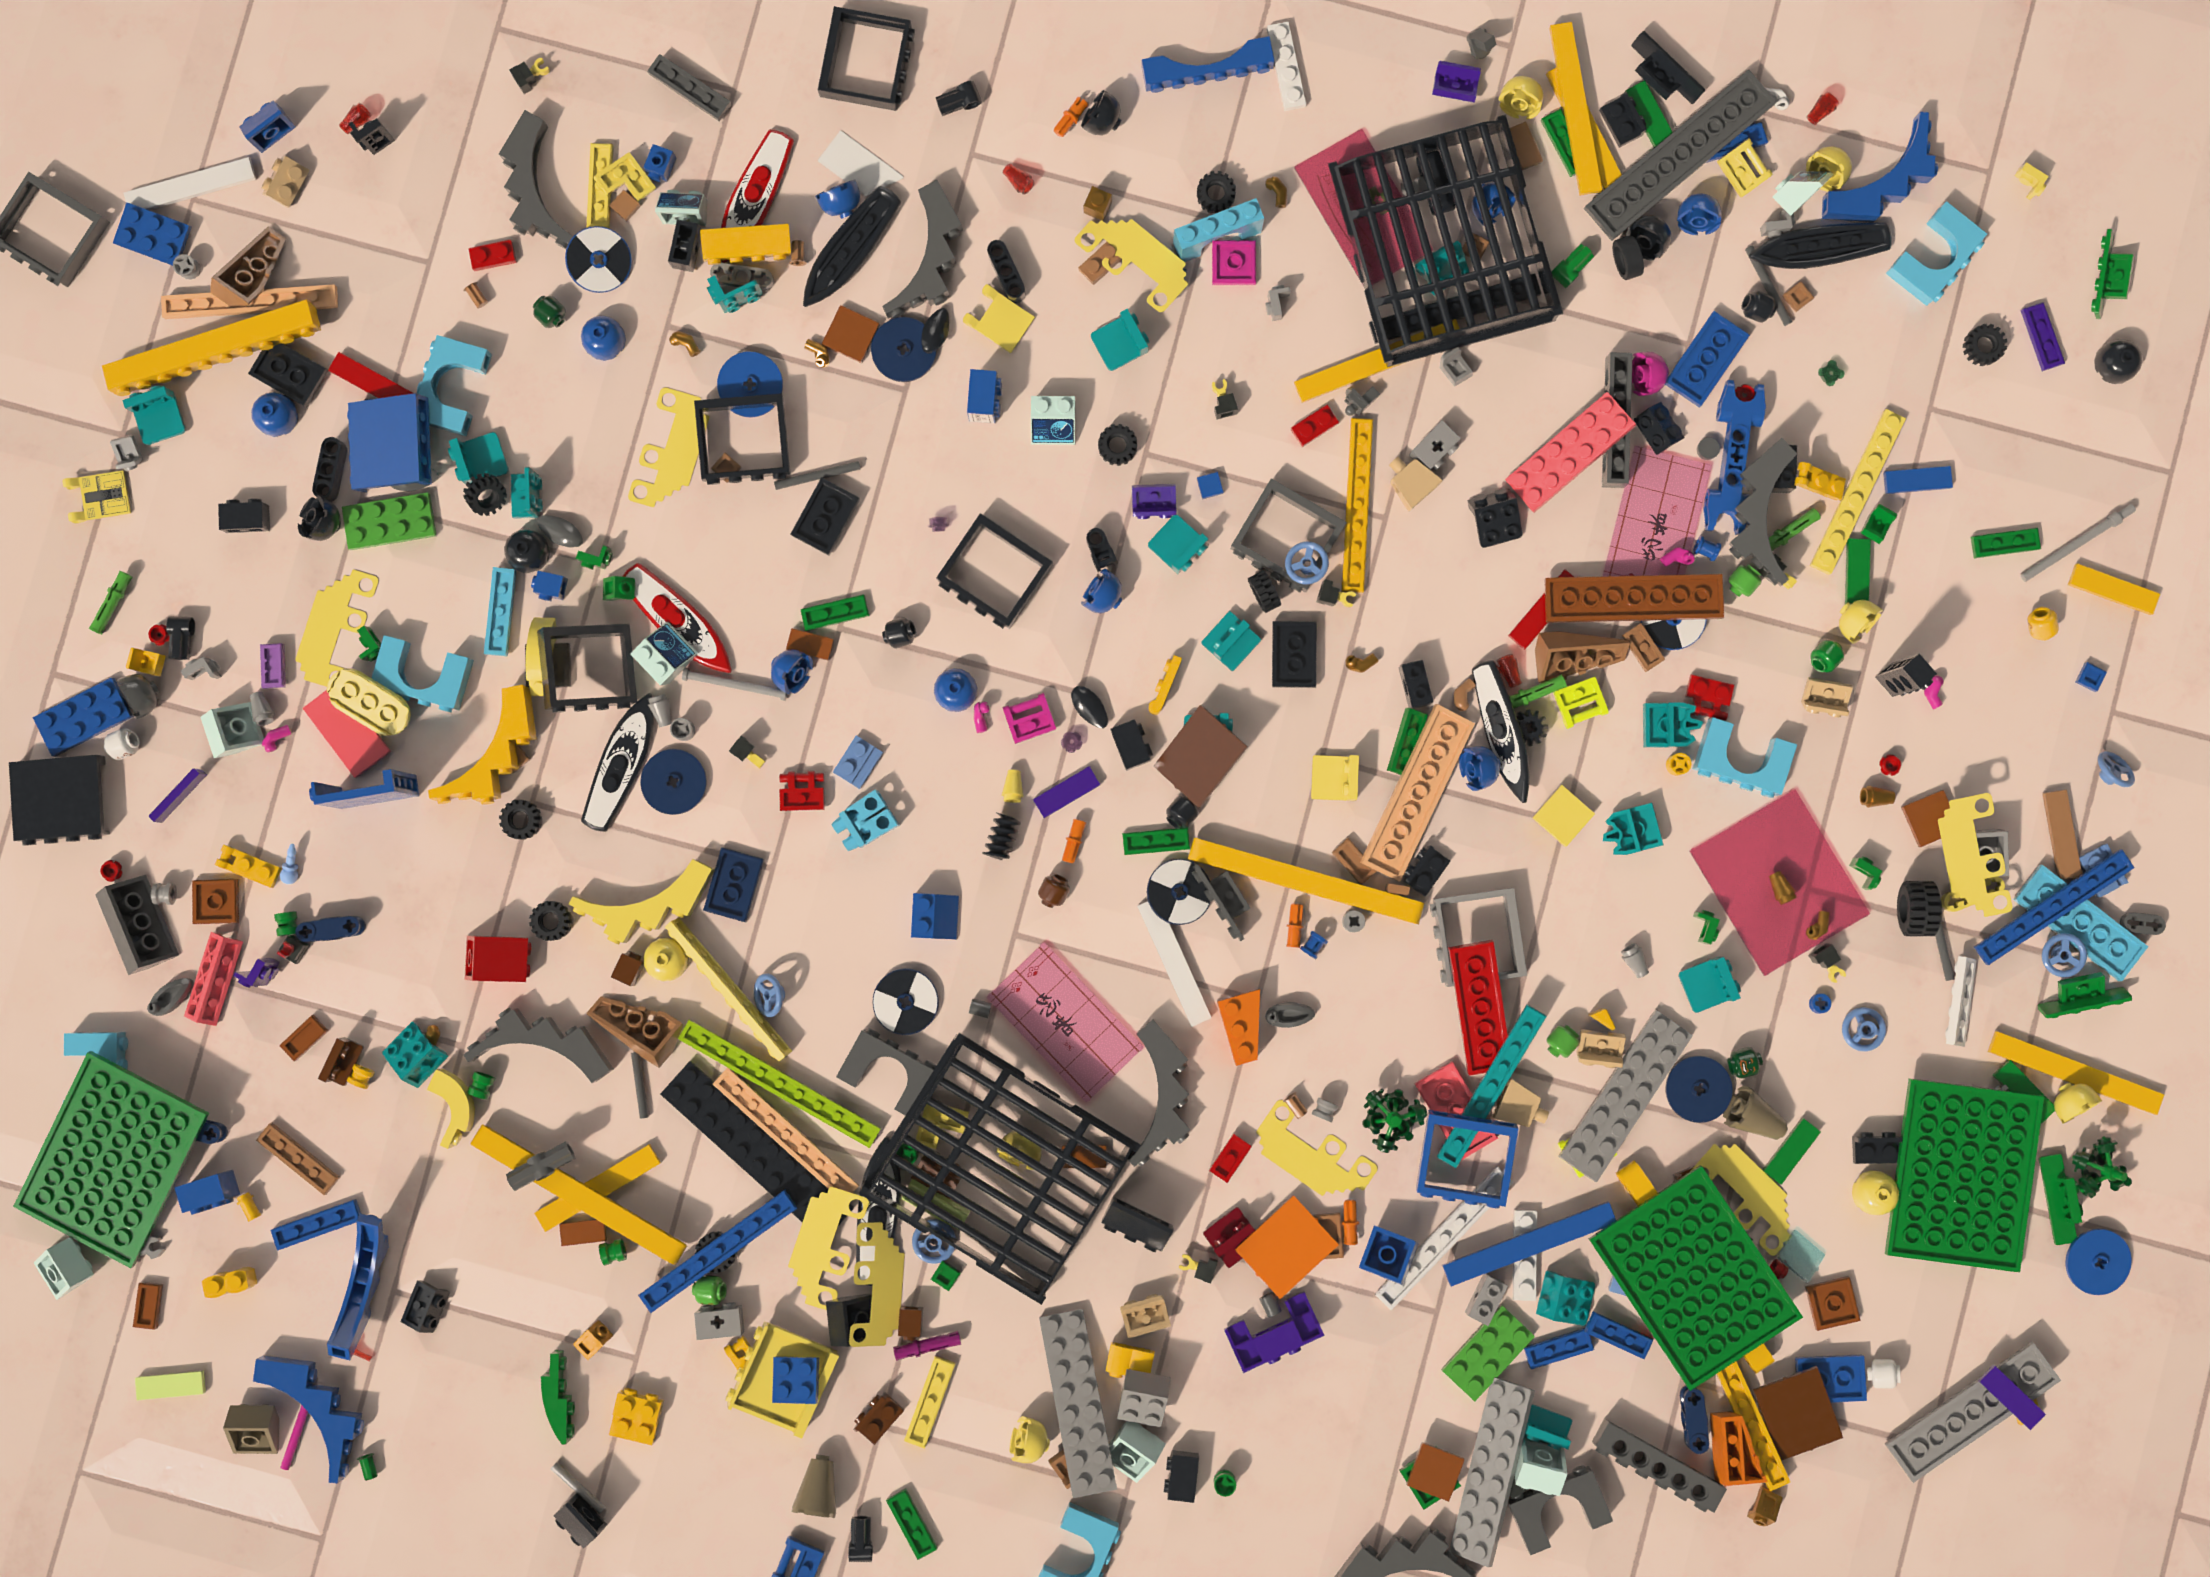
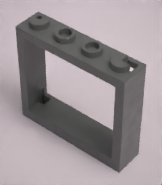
(14, 211)
(1304, 505)

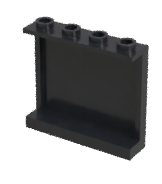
(57, 799)

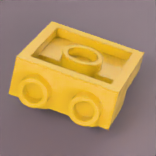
(636, 1416)

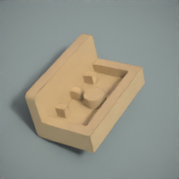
(284, 181)
(1826, 697)
(1601, 1048)
(1145, 1315)

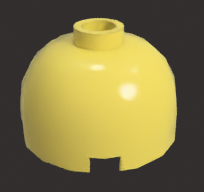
(1521, 97)
(1831, 160)
(1858, 618)
(665, 959)
(2074, 1101)
(1021, 1144)
(1875, 1193)
(1028, 1441)

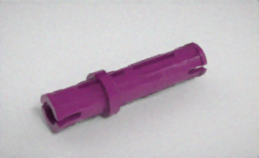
(920, 1347)

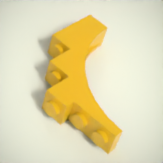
(482, 779)

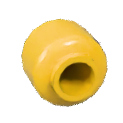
(2043, 623)

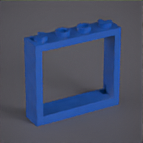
(1469, 1123)

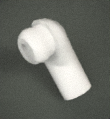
(1780, 97)

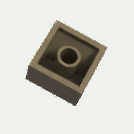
(252, 1429)

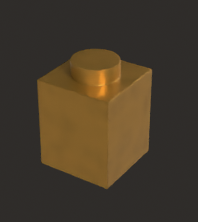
(1097, 203)

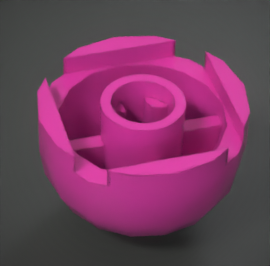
(1648, 373)

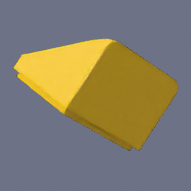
(1603, 1017)

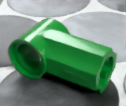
(1569, 269)

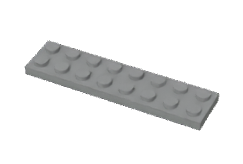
(1625, 1096)
(1078, 1403)
(1968, 1415)
(1492, 1471)

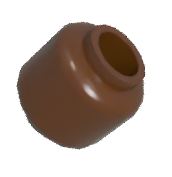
(1054, 890)

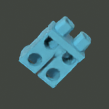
(860, 826)

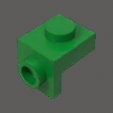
(1878, 523)
(590, 561)
(1866, 867)
(1709, 931)

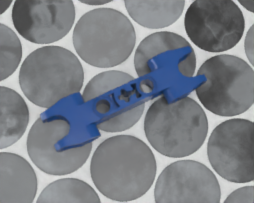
(1739, 418)

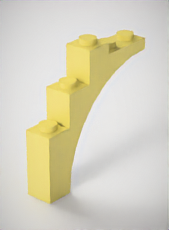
(622, 920)

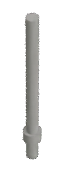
(2112, 521)

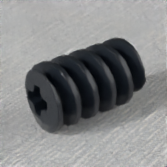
(1001, 837)

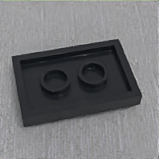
(288, 373)
(825, 516)
(1294, 654)

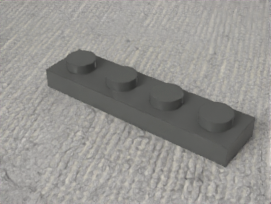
(689, 87)

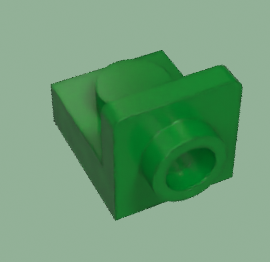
(618, 588)
(371, 641)

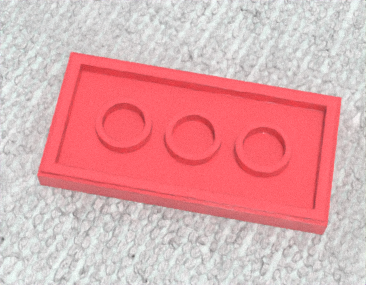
(352, 741)
(1448, 1092)

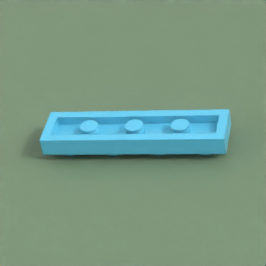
(500, 611)

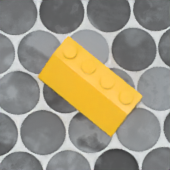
(745, 243)

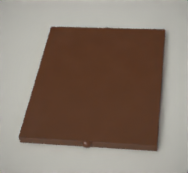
(1200, 756)
(1798, 1413)

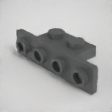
(1226, 896)

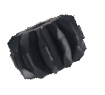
(1536, 725)

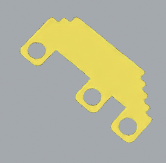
(1138, 246)
(679, 457)
(324, 624)
(1962, 856)
(1309, 1166)
(1757, 1189)
(813, 1245)
(887, 1281)

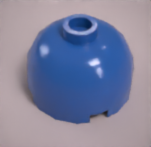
(840, 199)
(1493, 201)
(1700, 214)
(603, 338)
(274, 414)
(1103, 593)
(790, 670)
(955, 690)
(1479, 767)

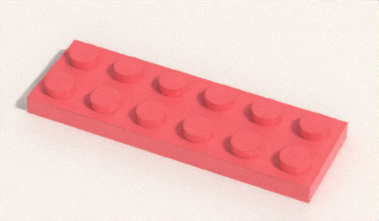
(1570, 452)

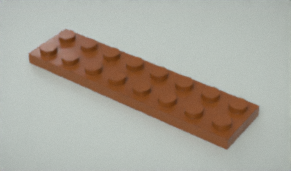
(1634, 598)

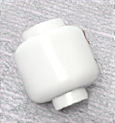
(121, 743)
(1884, 1373)

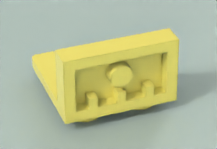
(1335, 777)

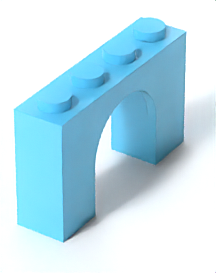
(1242, 219)
(1962, 238)
(444, 356)
(446, 692)
(1713, 761)
(106, 1044)
(1096, 1530)

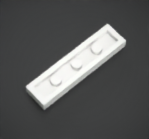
(1286, 66)
(1961, 1001)
(1524, 1270)

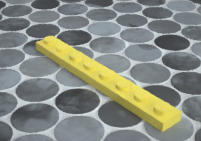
(1857, 491)
(725, 985)

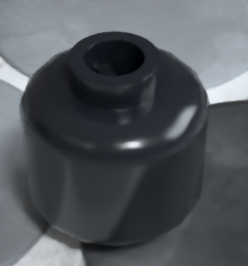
(1758, 306)
(899, 632)
(1181, 812)

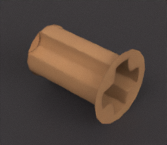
(797, 253)
(476, 295)
(1295, 1105)

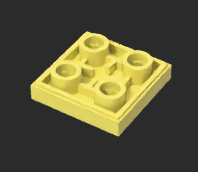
(1563, 815)

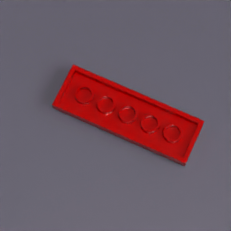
(1478, 1003)

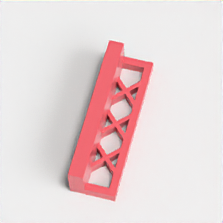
(214, 980)

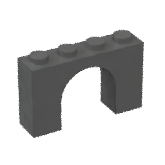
(870, 1047)
(1529, 1505)

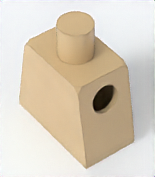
(1413, 482)
(1519, 1106)

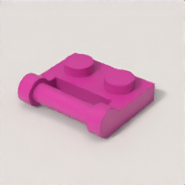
(1031, 725)

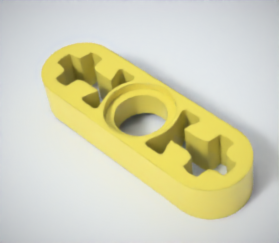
(1960, 904)

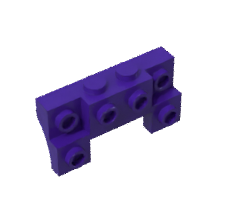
(1278, 1339)

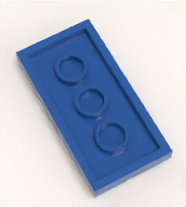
(1706, 359)
(83, 717)

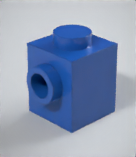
(659, 163)
(549, 586)

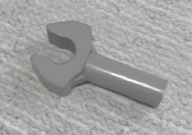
(148, 1248)

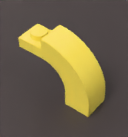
(533, 666)
(460, 1102)

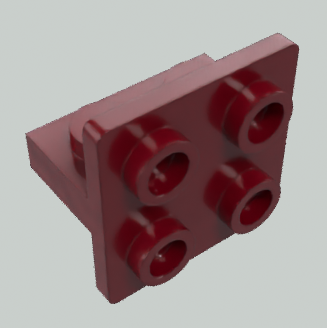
(1228, 1234)

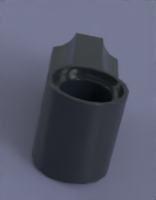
(964, 96)
(180, 632)
(860, 1545)

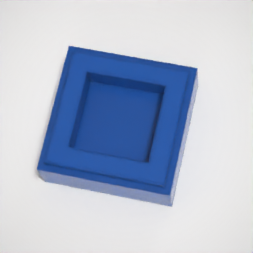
(1210, 485)
(2090, 677)

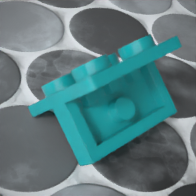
(1442, 264)
(1231, 641)
(1548, 1428)

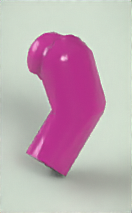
(1679, 555)

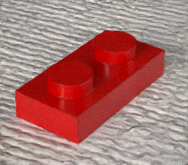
(492, 255)
(1314, 425)
(1230, 1158)

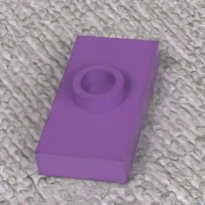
(272, 666)

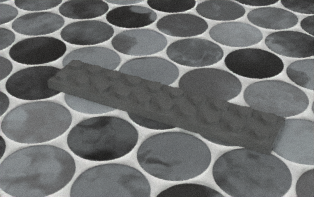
(1680, 155)

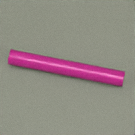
(294, 1439)

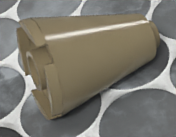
(1754, 1115)
(817, 1489)

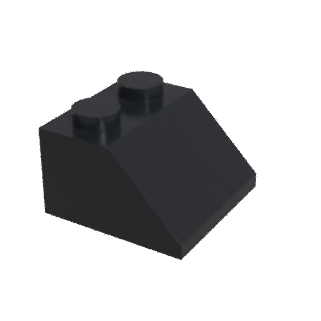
(843, 1314)
(580, 1521)

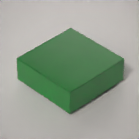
(945, 1275)

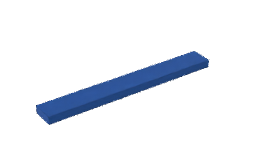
(2054, 907)
(1529, 1244)
(717, 1251)

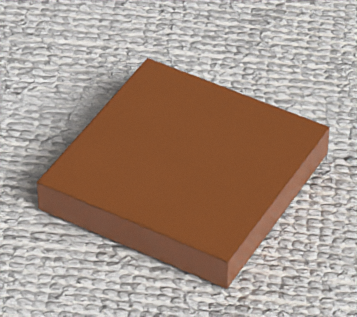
(850, 334)
(1924, 815)
(215, 901)
(1832, 1303)
(1435, 1471)

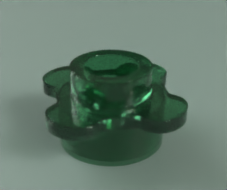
(1826, 377)

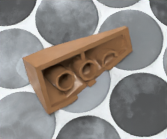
(249, 270)
(1575, 653)
(644, 1031)

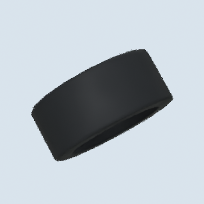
(1628, 257)

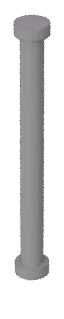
(736, 684)

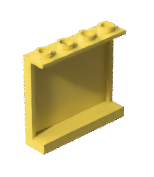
(755, 1380)

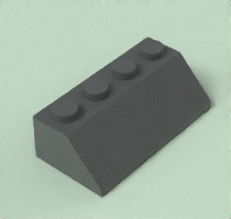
(136, 924)

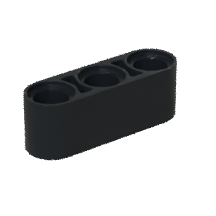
(1440, 179)
(1005, 261)
(326, 459)

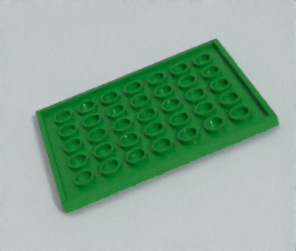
(111, 1159)
(1964, 1175)
(1695, 1278)

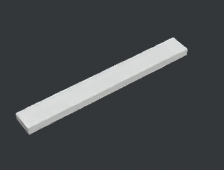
(1442, 1240)

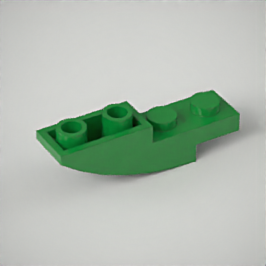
(556, 1405)

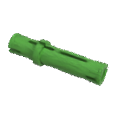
(1790, 531)
(114, 595)
(1537, 691)

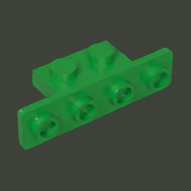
(2114, 275)
(2083, 994)
(2061, 1199)

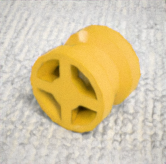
(1682, 761)
(360, 1076)

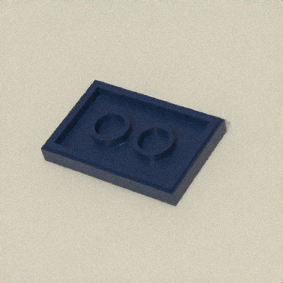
(733, 884)

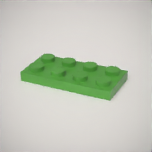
(388, 521)
(1487, 1353)

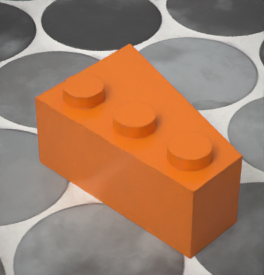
(1241, 1025)
(1733, 1452)

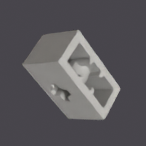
(1442, 436)
(1486, 1299)
(708, 1329)

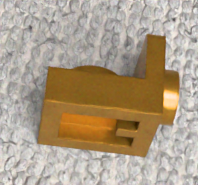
(593, 1339)
(1765, 1508)

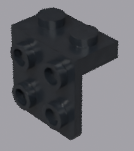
(1496, 517)

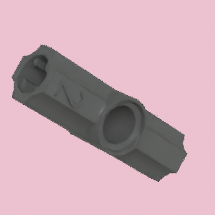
(540, 1166)

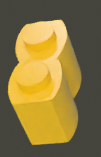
(229, 1282)
(1128, 1357)

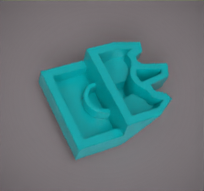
(1668, 724)
(1634, 830)

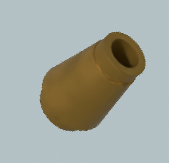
(1875, 796)
(1782, 888)

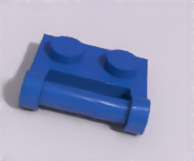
(807, 1562)

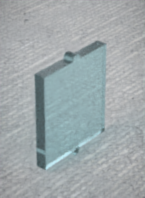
(1800, 1256)

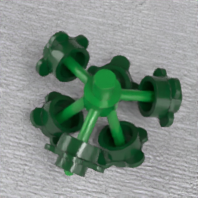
(1402, 1129)
(2102, 1155)

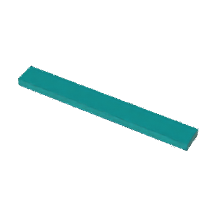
(1493, 1082)

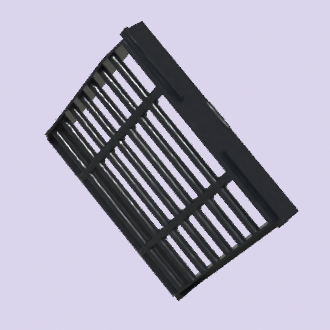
(1473, 332)
(960, 1145)

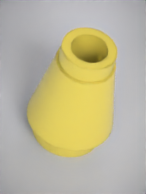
(1013, 787)

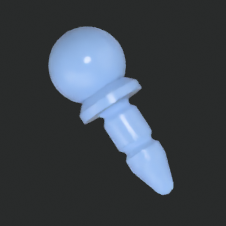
(289, 874)

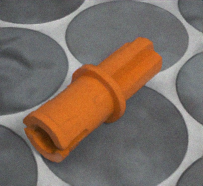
(1070, 117)
(1073, 841)
(1295, 925)
(1350, 1223)

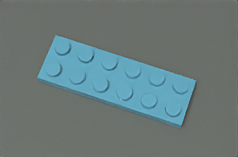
(2105, 939)

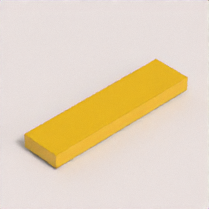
(2113, 589)

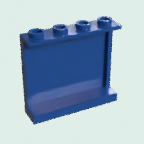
(389, 442)
(396, 786)

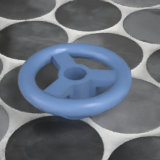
(1319, 574)
(2111, 772)
(2058, 949)
(771, 995)
(1872, 1029)
(945, 1254)

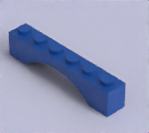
(1164, 73)

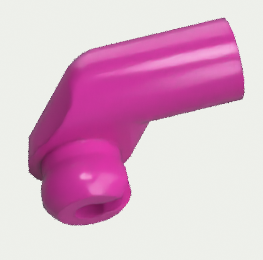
(1932, 692)
(979, 719)
(273, 735)

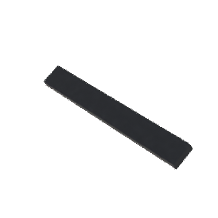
(1455, 309)

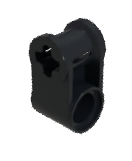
(1101, 550)

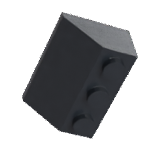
(1137, 1225)

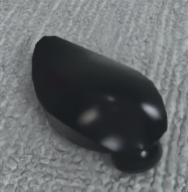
(935, 331)
(1089, 706)

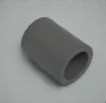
(980, 1008)
(1270, 1304)

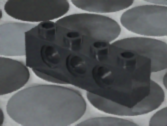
(1907, 676)

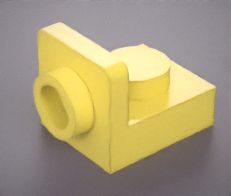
(2032, 177)

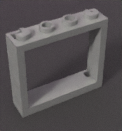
(1513, 930)

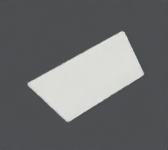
(853, 161)

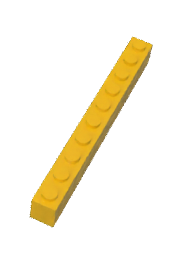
(211, 348)

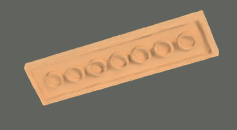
(1417, 792)

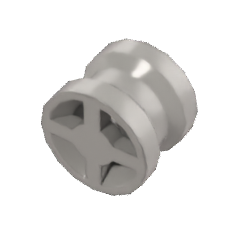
(184, 262)
(163, 893)
(1350, 919)
(1325, 1110)

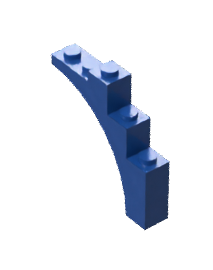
(1866, 203)
(363, 1282)
(320, 1401)

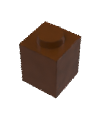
(628, 968)
(910, 1322)

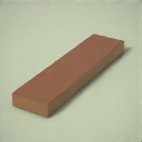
(2062, 834)
(298, 1158)

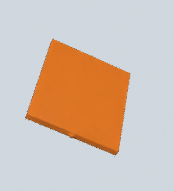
(1286, 1247)

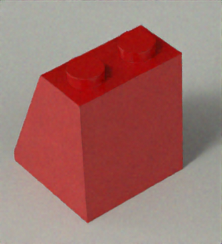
(497, 959)

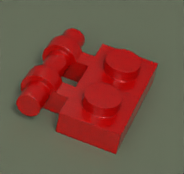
(1709, 691)
(801, 798)

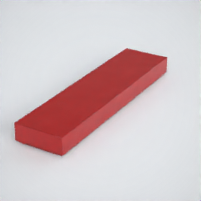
(365, 378)
(1533, 621)

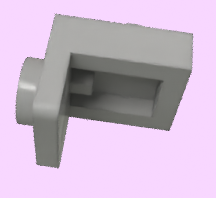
(1777, 228)
(1273, 305)
(1455, 367)
(126, 452)
(198, 667)

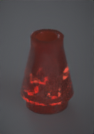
(1823, 107)
(358, 115)
(1019, 179)
(1509, 669)

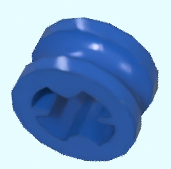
(1816, 1009)

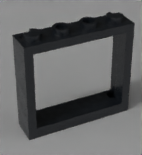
(872, 20)
(741, 403)
(981, 607)
(547, 670)

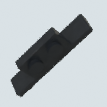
(1663, 71)

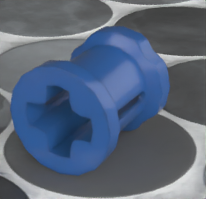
(1706, 548)
(1313, 945)

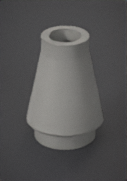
(660, 708)
(261, 710)
(1635, 960)

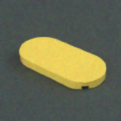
(368, 702)

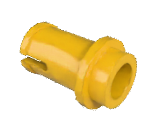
(248, 1206)

